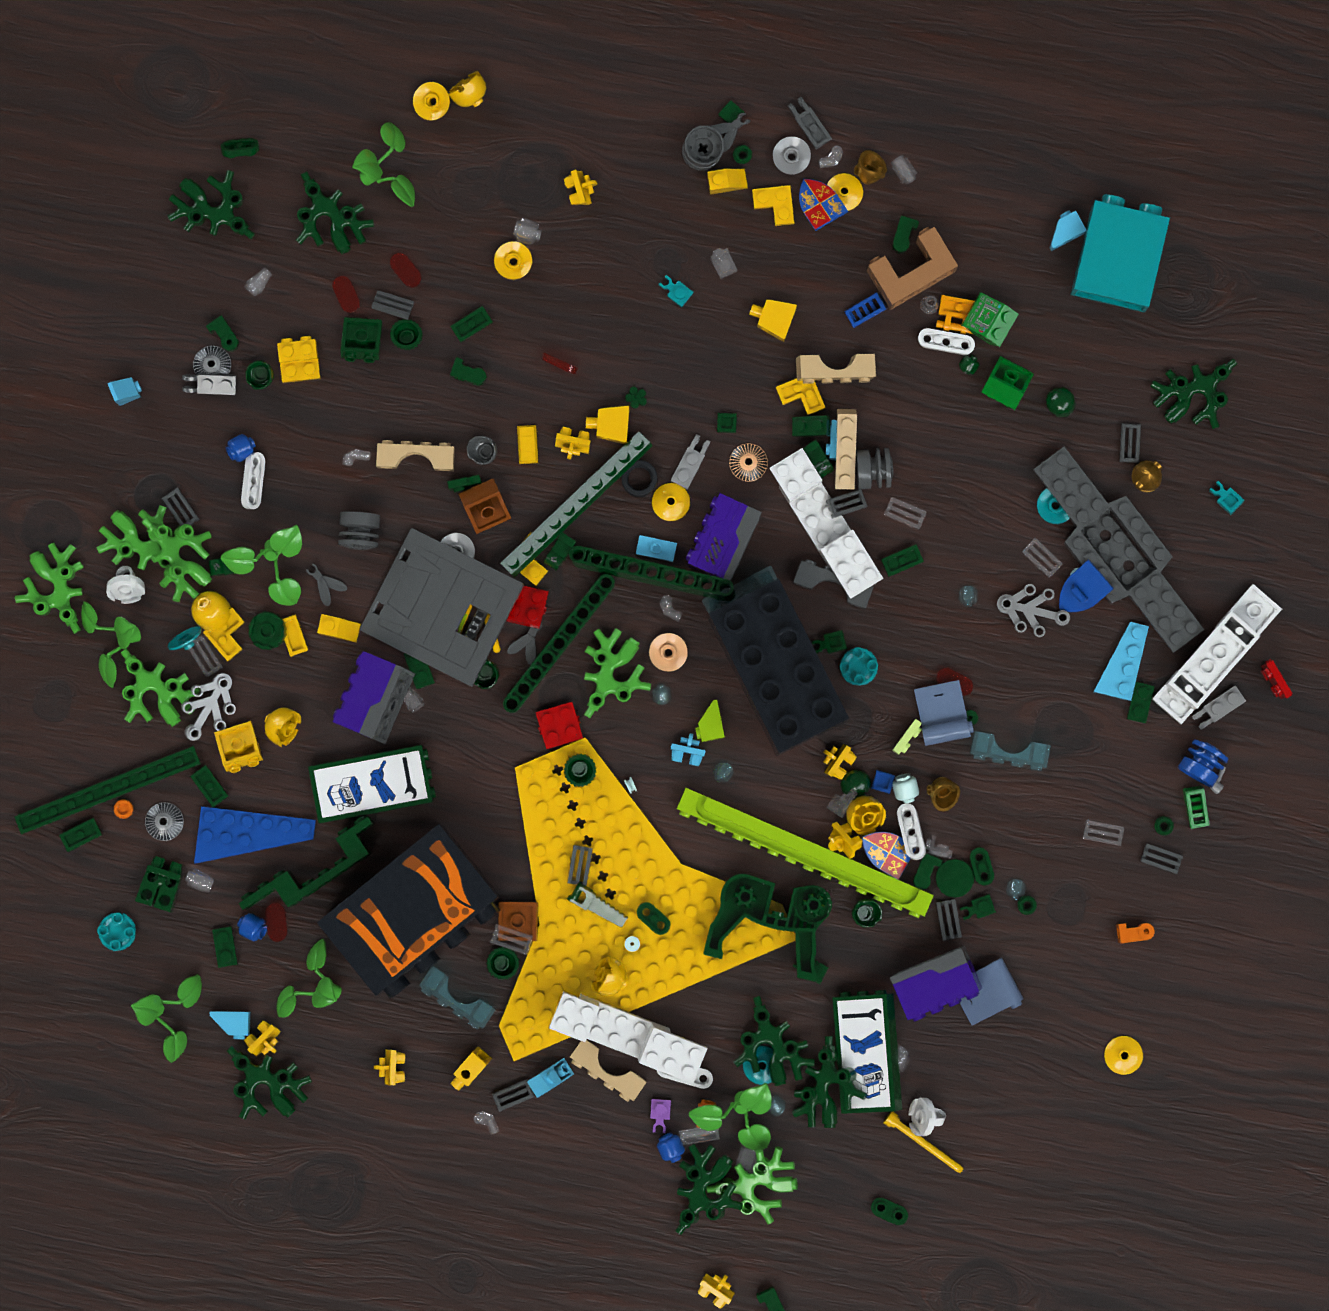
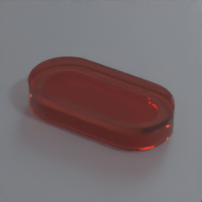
(405, 270)
(346, 294)
(559, 363)
(948, 675)
(276, 922)

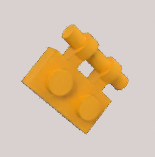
(954, 308)

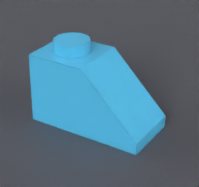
(1067, 229)
(125, 390)
(233, 1022)

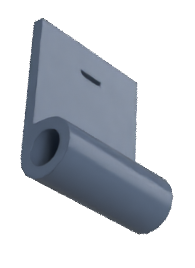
(943, 715)
(997, 993)

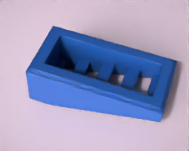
(880, 301)

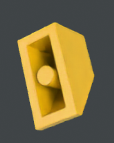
(726, 180)
(338, 628)

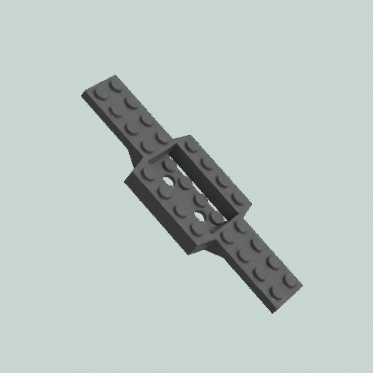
(1092, 515)

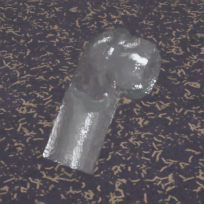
(833, 159)
(355, 454)
(667, 608)
(488, 1120)

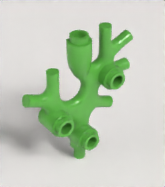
(131, 539)
(170, 552)
(62, 593)
(604, 678)
(152, 681)
(761, 1176)

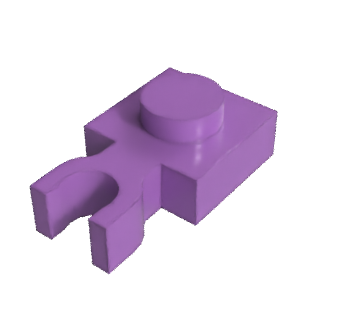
(660, 1110)

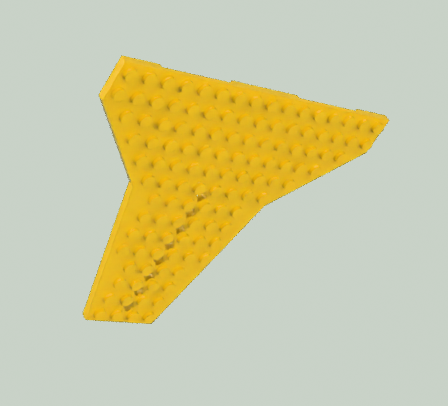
(639, 871)

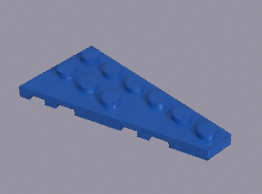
(234, 832)

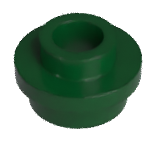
(742, 148)
(1168, 821)
(1033, 905)

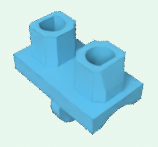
(696, 754)

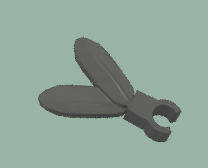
(730, 130)
(323, 584)
(527, 640)

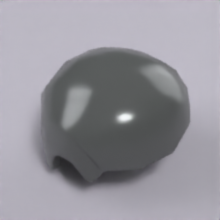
(482, 450)

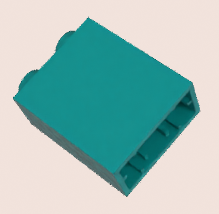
(1120, 253)

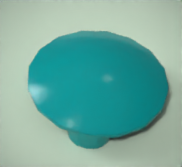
(858, 666)
(117, 931)

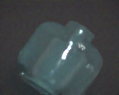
(968, 595)
(661, 694)
(723, 772)
(1015, 889)
(777, 1106)

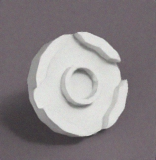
(125, 587)
(924, 1116)

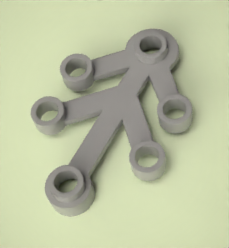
(1030, 609)
(210, 704)

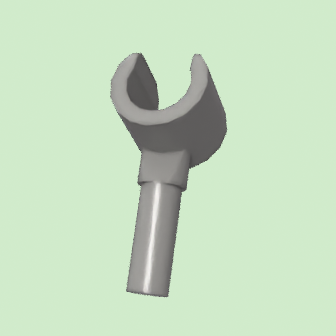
(1218, 786)

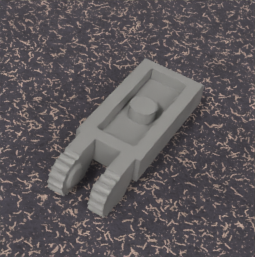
(689, 464)
(1220, 706)

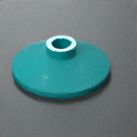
(1046, 511)
(185, 639)
(763, 1055)

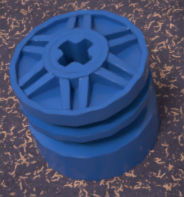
(1203, 763)

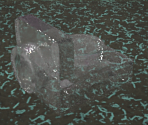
(723, 263)
(840, 804)
(940, 850)

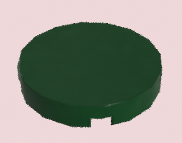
(267, 630)
(954, 878)

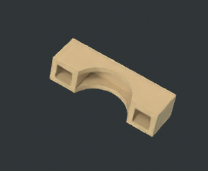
(811, 368)
(845, 449)
(390, 454)
(628, 1084)

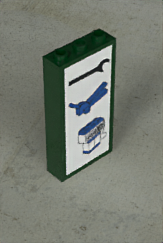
(371, 784)
(869, 1045)

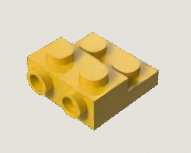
(298, 359)
(238, 747)

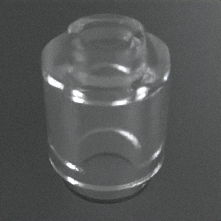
(904, 169)
(199, 880)

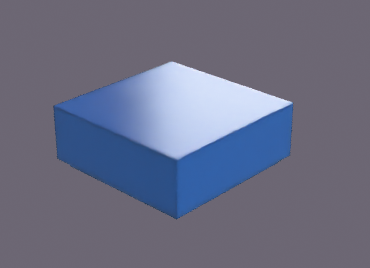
(883, 782)

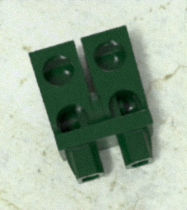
(158, 879)

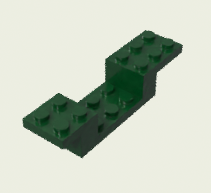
(288, 886)

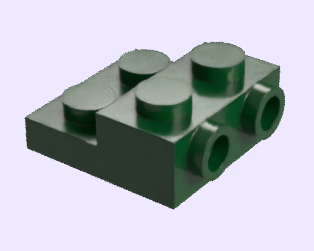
(361, 339)

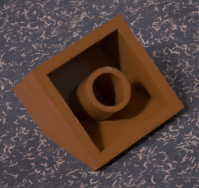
(484, 506)

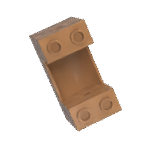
(898, 290)

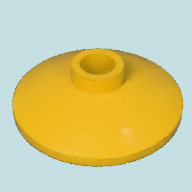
(423, 97)
(852, 184)
(510, 251)
(666, 511)
(1116, 1048)

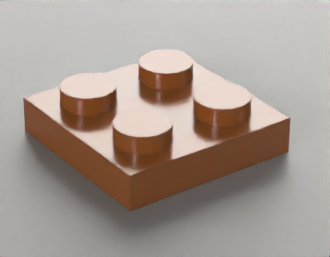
(519, 917)

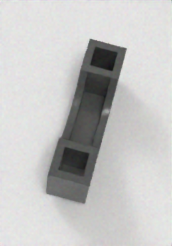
(810, 575)

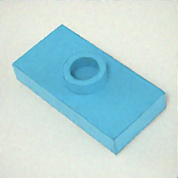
(656, 548)

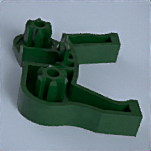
(751, 898)

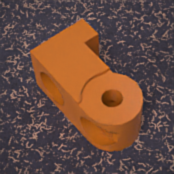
(1142, 932)

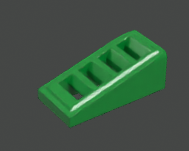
(1188, 800)

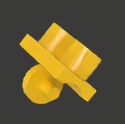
(583, 186)
(571, 444)
(834, 767)
(841, 840)
(265, 1042)
(387, 1067)
(718, 1287)

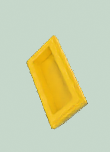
(527, 444)
(294, 637)

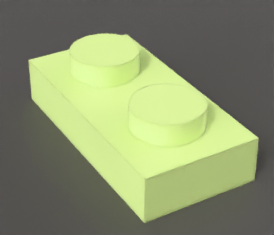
(903, 744)

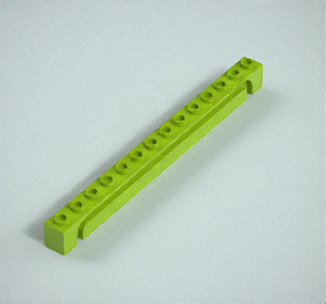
(805, 852)

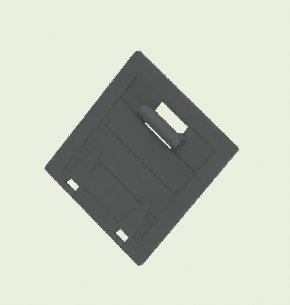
(428, 601)

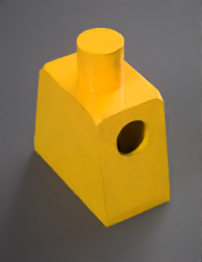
(774, 317)
(611, 424)
(474, 1064)

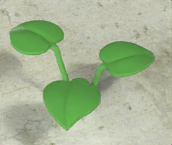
(371, 172)
(284, 541)
(126, 634)
(325, 993)
(152, 1007)
(755, 1099)

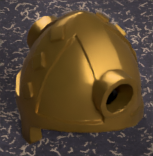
(870, 167)
(1147, 476)
(943, 793)

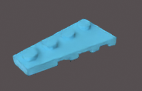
(1122, 670)

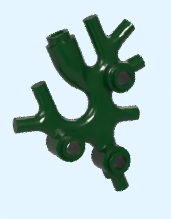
(328, 206)
(217, 215)
(1200, 384)
(773, 1036)
(261, 1075)
(819, 1094)
(697, 1194)

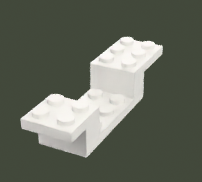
(831, 537)
(1217, 654)
(628, 1033)

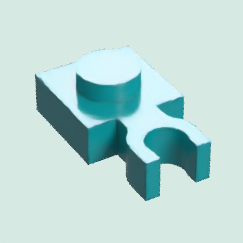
(678, 292)
(1229, 499)

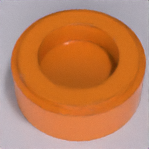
(123, 809)

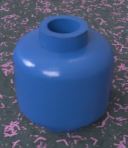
(240, 447)
(252, 927)
(670, 1147)

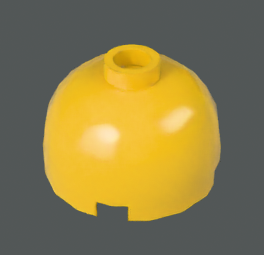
(469, 91)
(210, 610)
(281, 726)
(865, 814)
(610, 977)

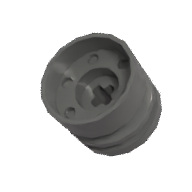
(704, 137)
(873, 468)
(359, 530)

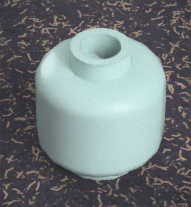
(905, 788)

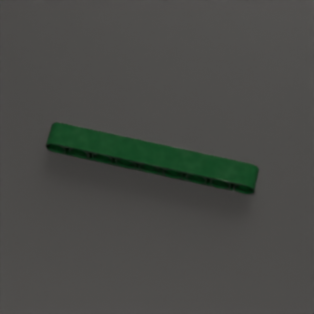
(645, 567)
(560, 634)

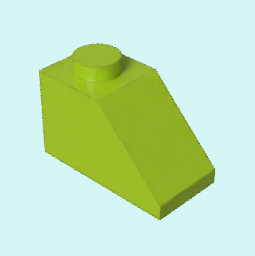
(710, 724)

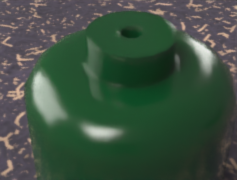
(969, 364)

